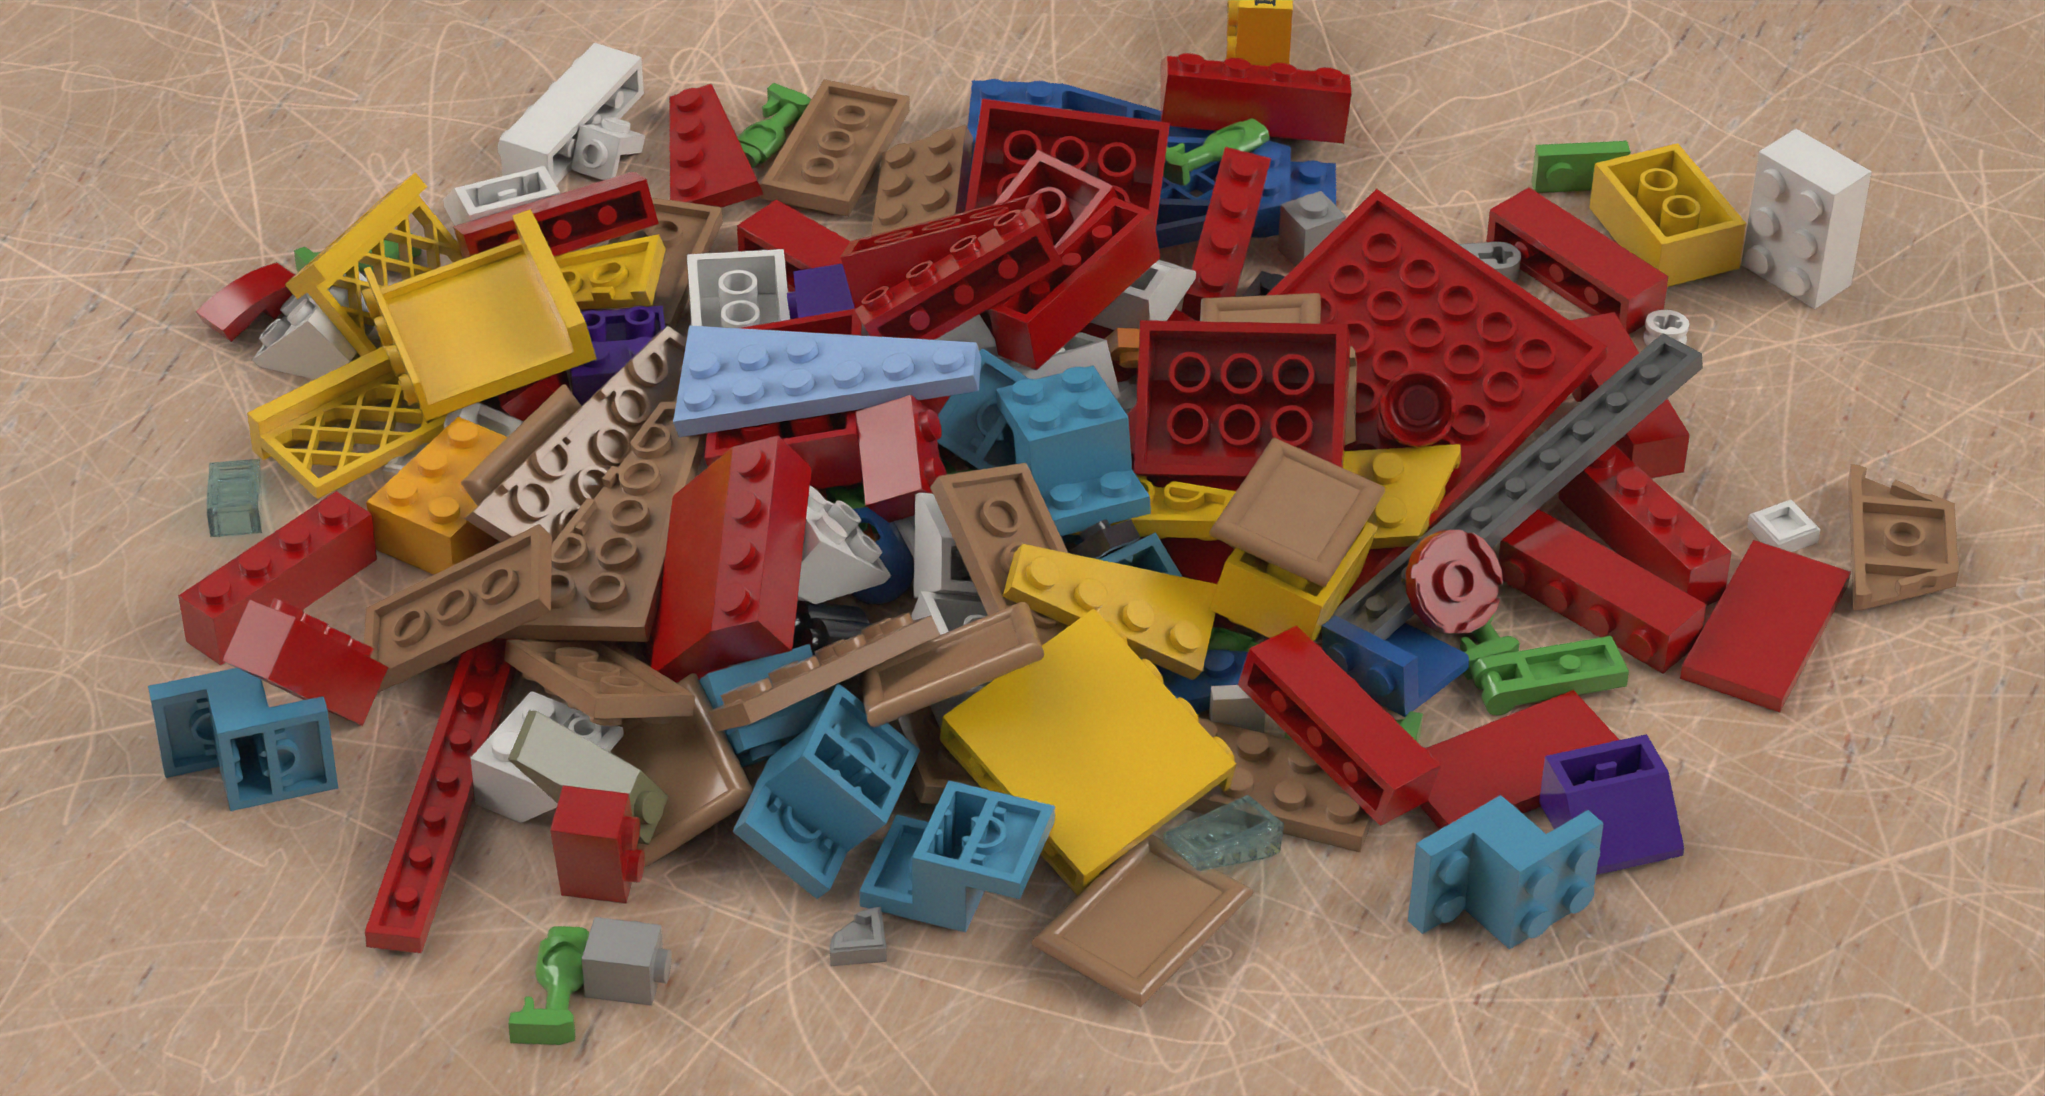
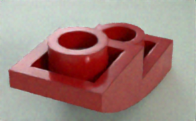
(245, 298)

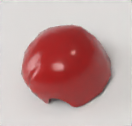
(1417, 408)

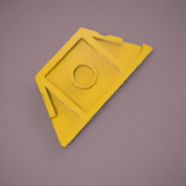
(1412, 484)

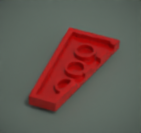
(705, 152)

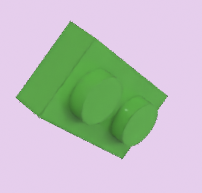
(1571, 164)

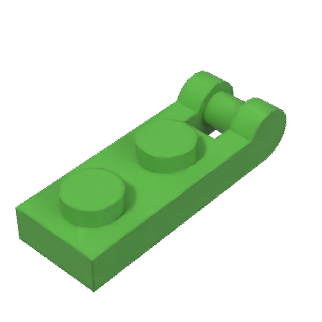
(1548, 672)

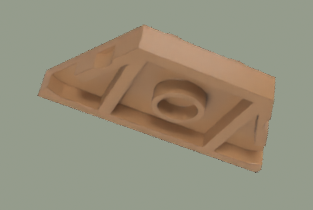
(1898, 541)

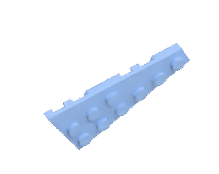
(777, 376)

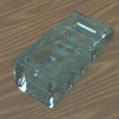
(234, 498)
(1238, 830)

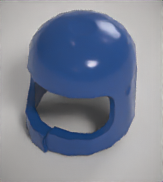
(895, 558)

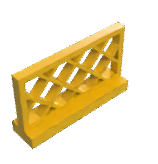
(354, 246)
(328, 400)

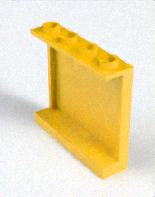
(480, 324)
(1092, 739)

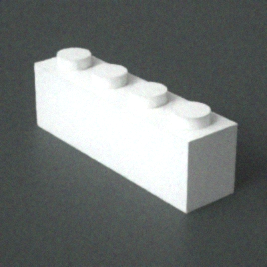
(594, 87)

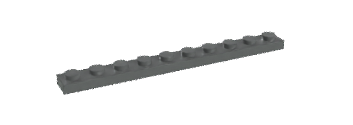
(1537, 472)

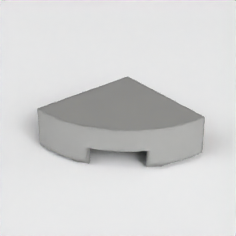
(860, 940)

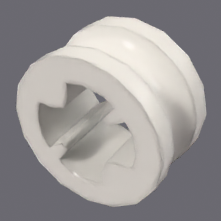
(1667, 322)

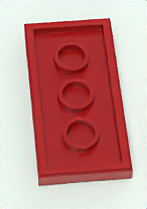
(1765, 626)
(1509, 757)

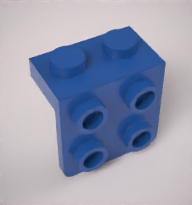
(1397, 670)

